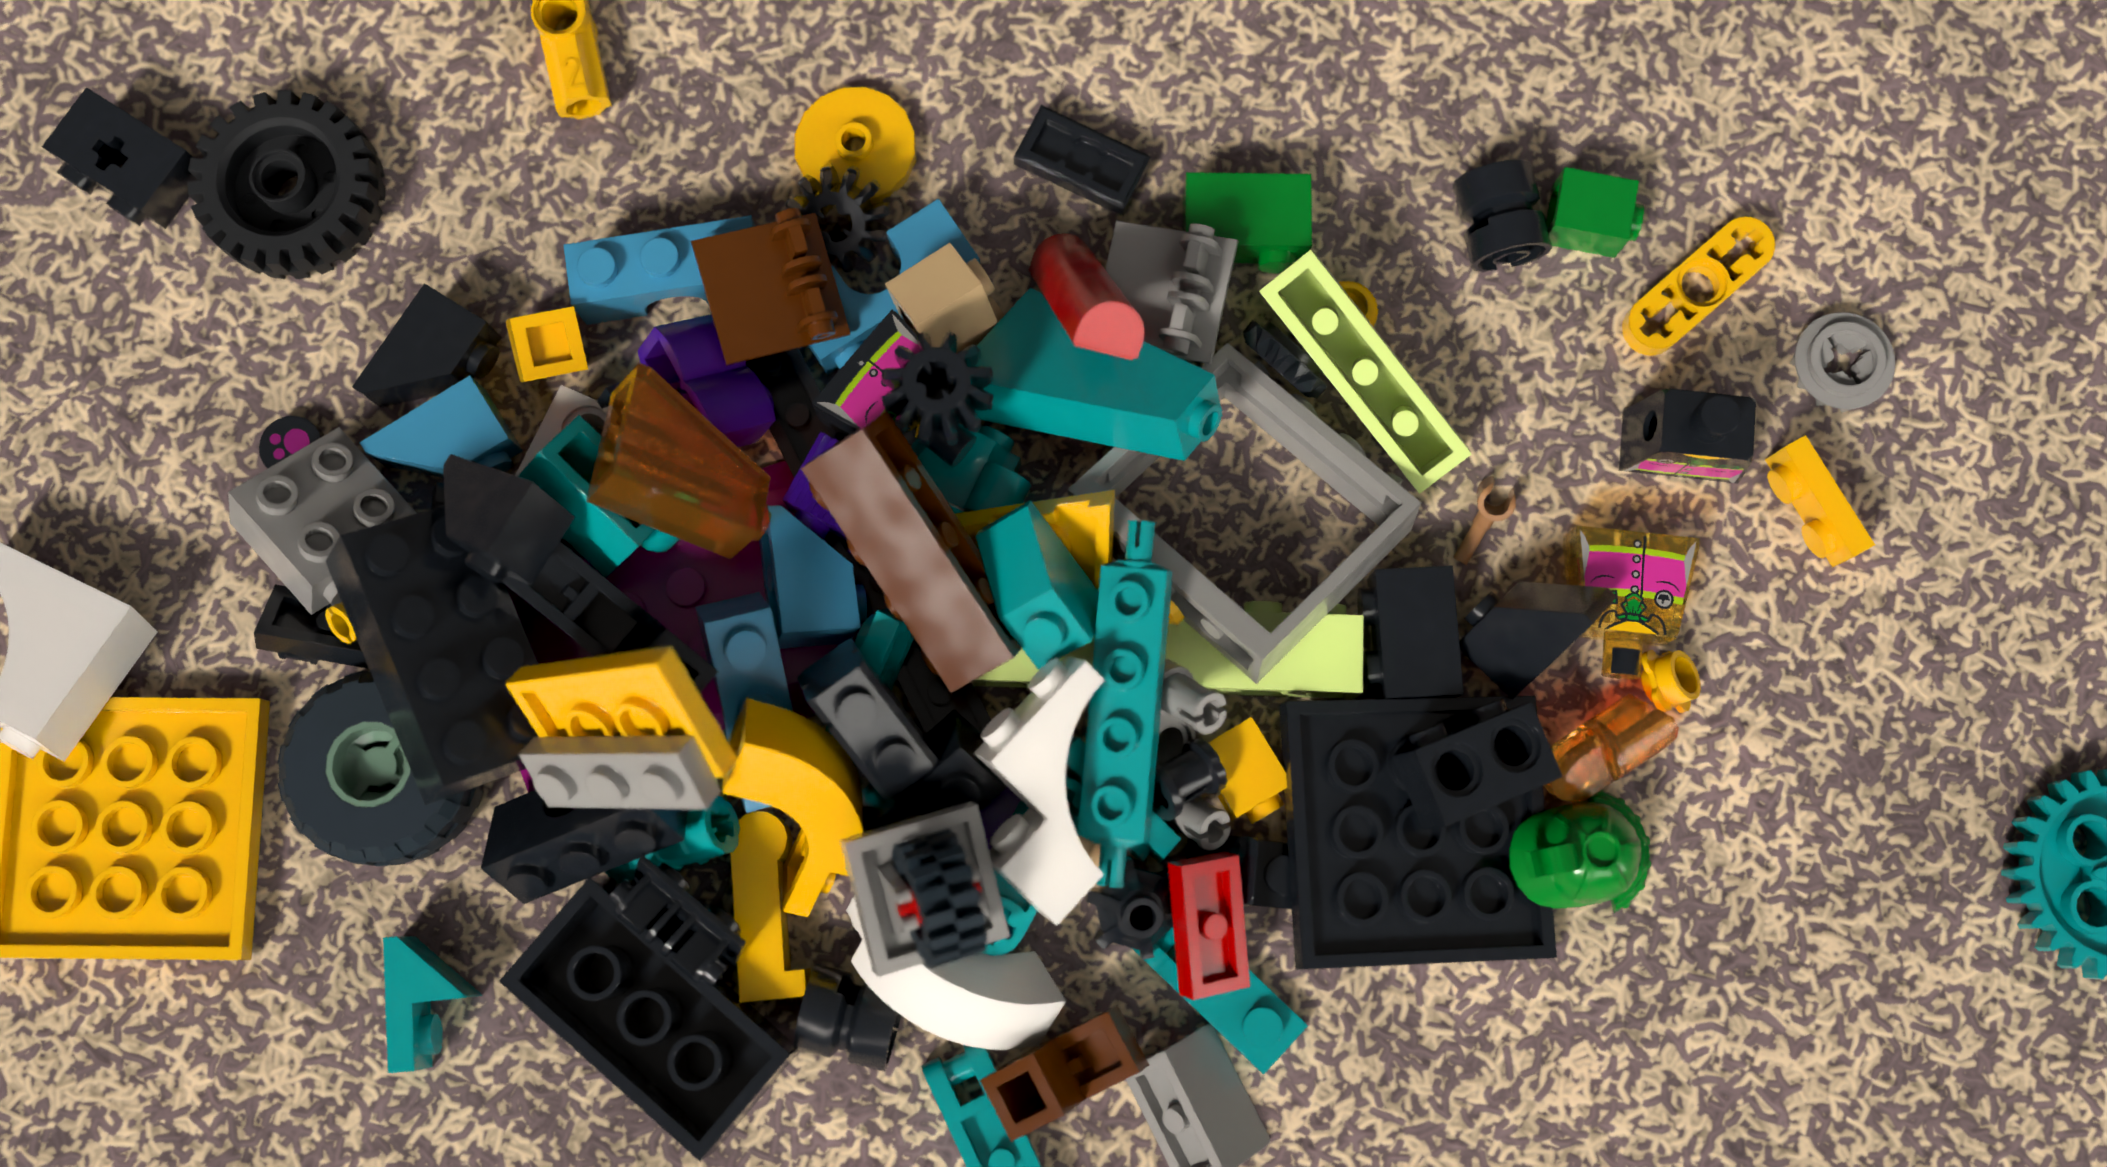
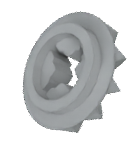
(1846, 334)

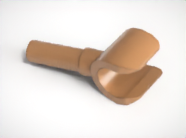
(1484, 519)

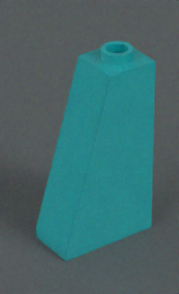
(1091, 396)

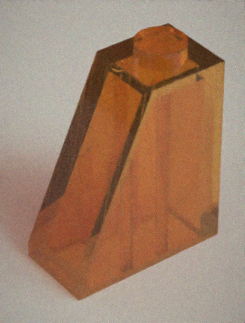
(676, 469)

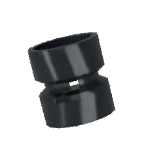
(1511, 228)
(845, 1018)

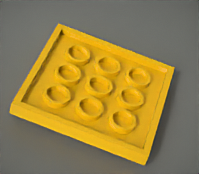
(137, 835)

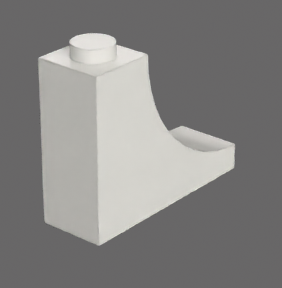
(62, 654)

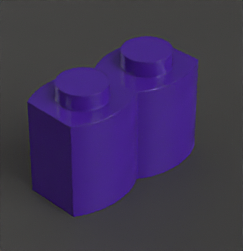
(693, 363)

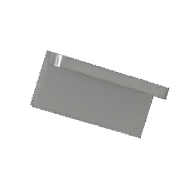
(1198, 1104)

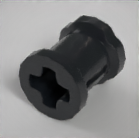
(1187, 777)

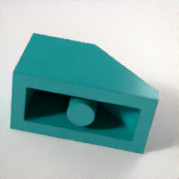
(1037, 585)

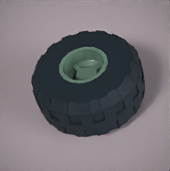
(354, 786)

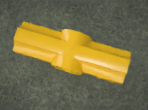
(572, 57)

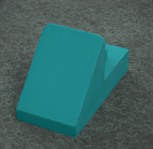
(412, 980)

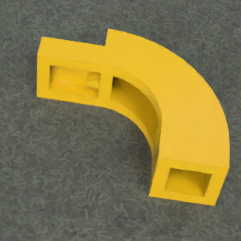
(809, 777)

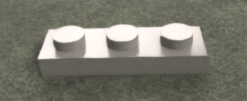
(620, 772)

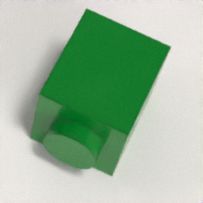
(1593, 212)

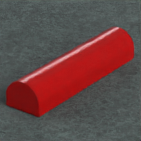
(1086, 297)

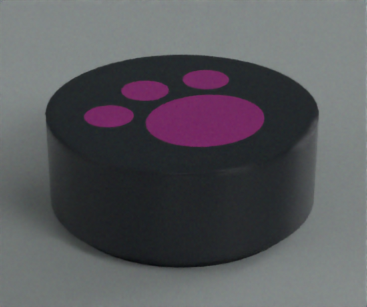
(285, 438)

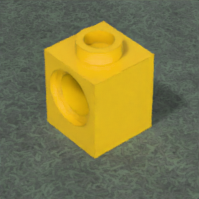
(546, 344)
(1251, 772)

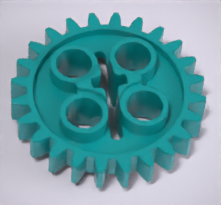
(2056, 874)

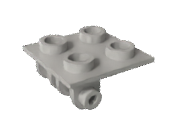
(1174, 284)

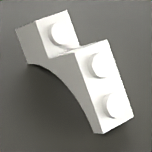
(1029, 755)

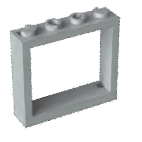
(1328, 454)

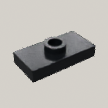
(1082, 160)

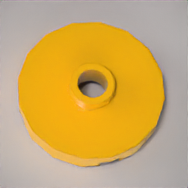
(860, 113)

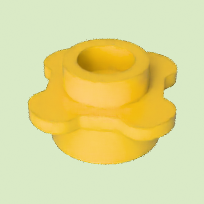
(1670, 680)

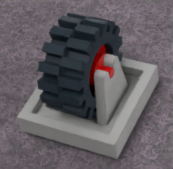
(925, 890)

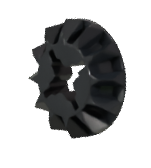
(1285, 357)

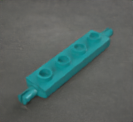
(1127, 703)

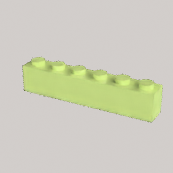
(1319, 666)

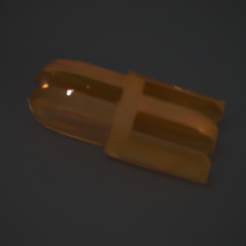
(1609, 747)

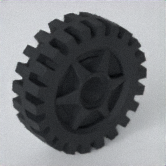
(256, 155)

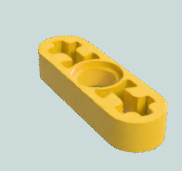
(1699, 262)

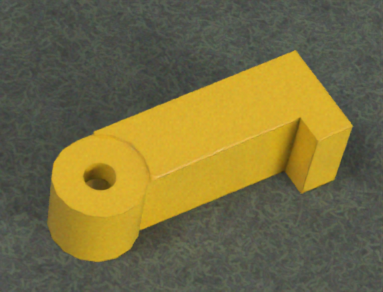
(758, 910)

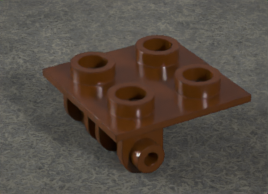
(770, 287)

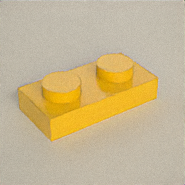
(1829, 520)

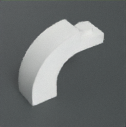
(971, 1001)

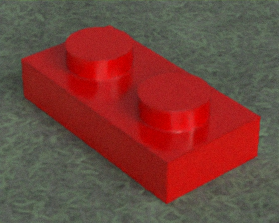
(1209, 925)

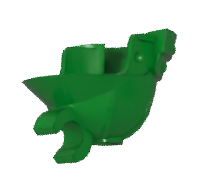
(1581, 854)

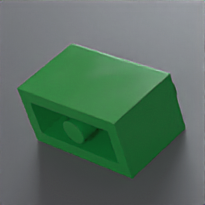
(1260, 210)

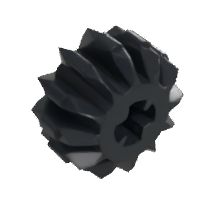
(848, 200)
(964, 383)

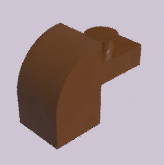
(1063, 1072)

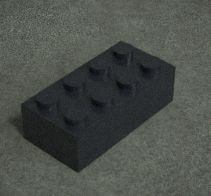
(437, 650)
(655, 1034)

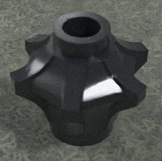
(1131, 928)

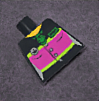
(857, 390)
(1694, 436)

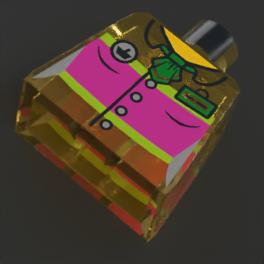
(1651, 586)

